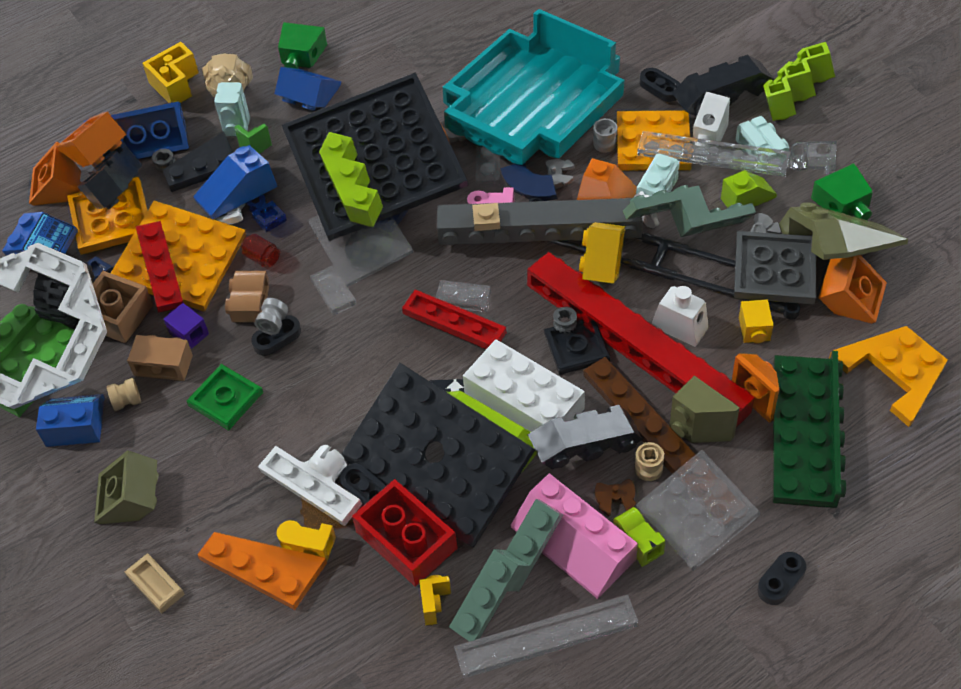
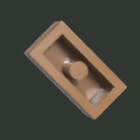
(160, 357)

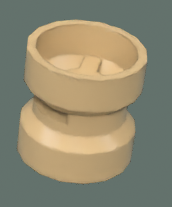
(123, 394)
(649, 461)

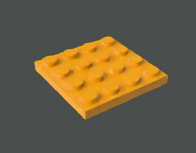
(198, 250)

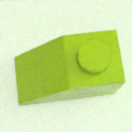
(746, 189)

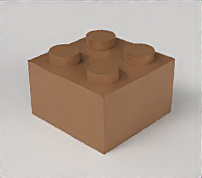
(121, 304)

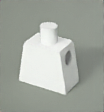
(707, 127)
(682, 315)

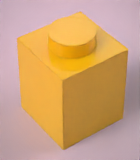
(755, 321)

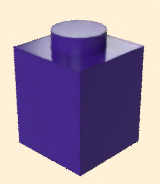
(186, 325)

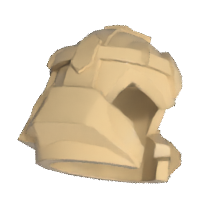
(226, 69)

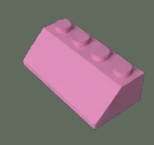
(584, 540)

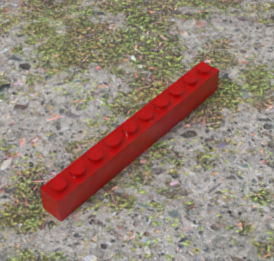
(630, 332)

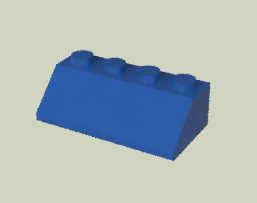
(153, 129)

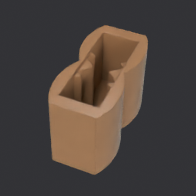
(247, 295)

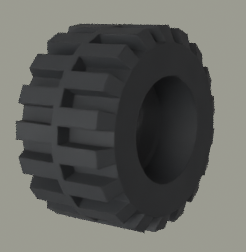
(48, 297)

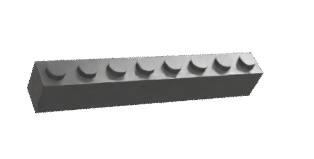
(535, 221)

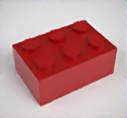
(405, 532)

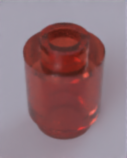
(260, 250)

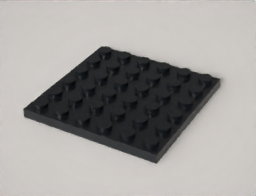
(396, 141)

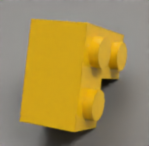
(170, 71)

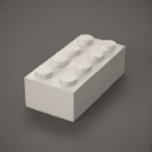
(521, 388)

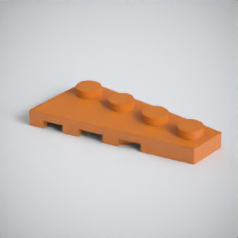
(267, 568)

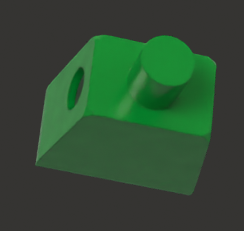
(301, 45)
(844, 192)

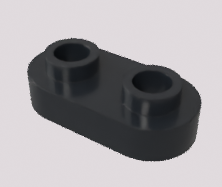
(658, 84)
(277, 341)
(366, 487)
(783, 576)

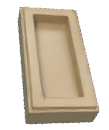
(154, 583)

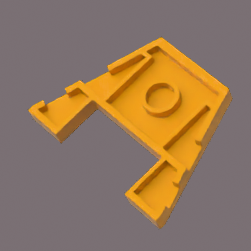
(905, 360)

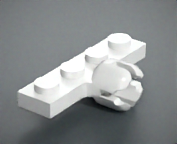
(314, 480)

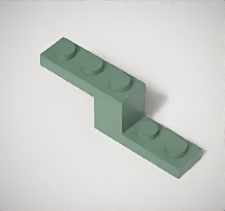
(688, 210)
(506, 571)

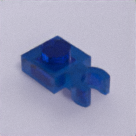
(266, 214)

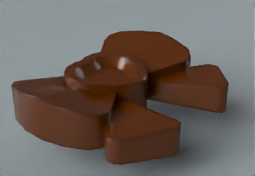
(607, 493)

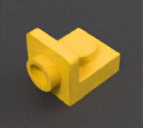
(431, 590)

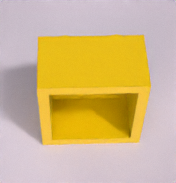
(603, 252)

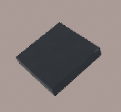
(576, 349)

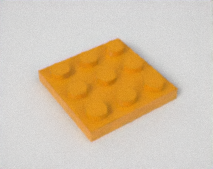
(630, 128)
(105, 226)

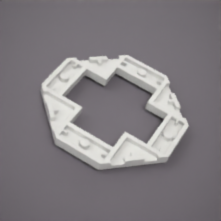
(78, 302)

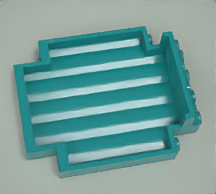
(534, 89)

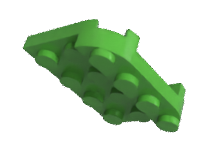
(29, 337)

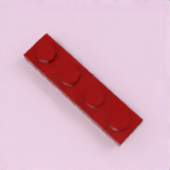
(159, 266)
(453, 319)

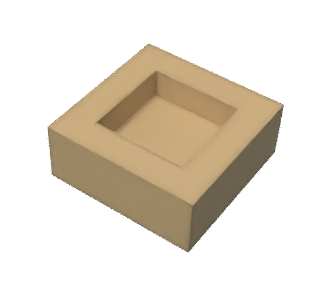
(486, 217)

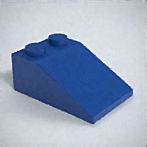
(235, 182)

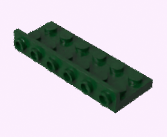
(808, 432)

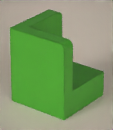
(257, 138)

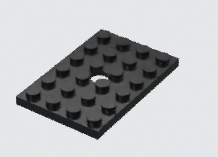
(478, 458)

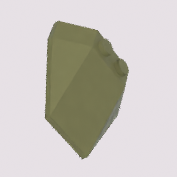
(838, 234)

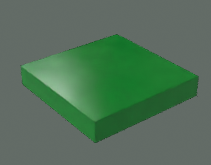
(224, 397)

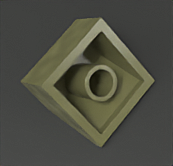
(703, 413)
(126, 489)

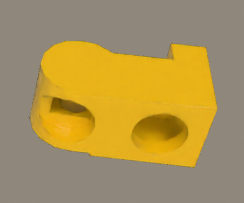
(305, 539)

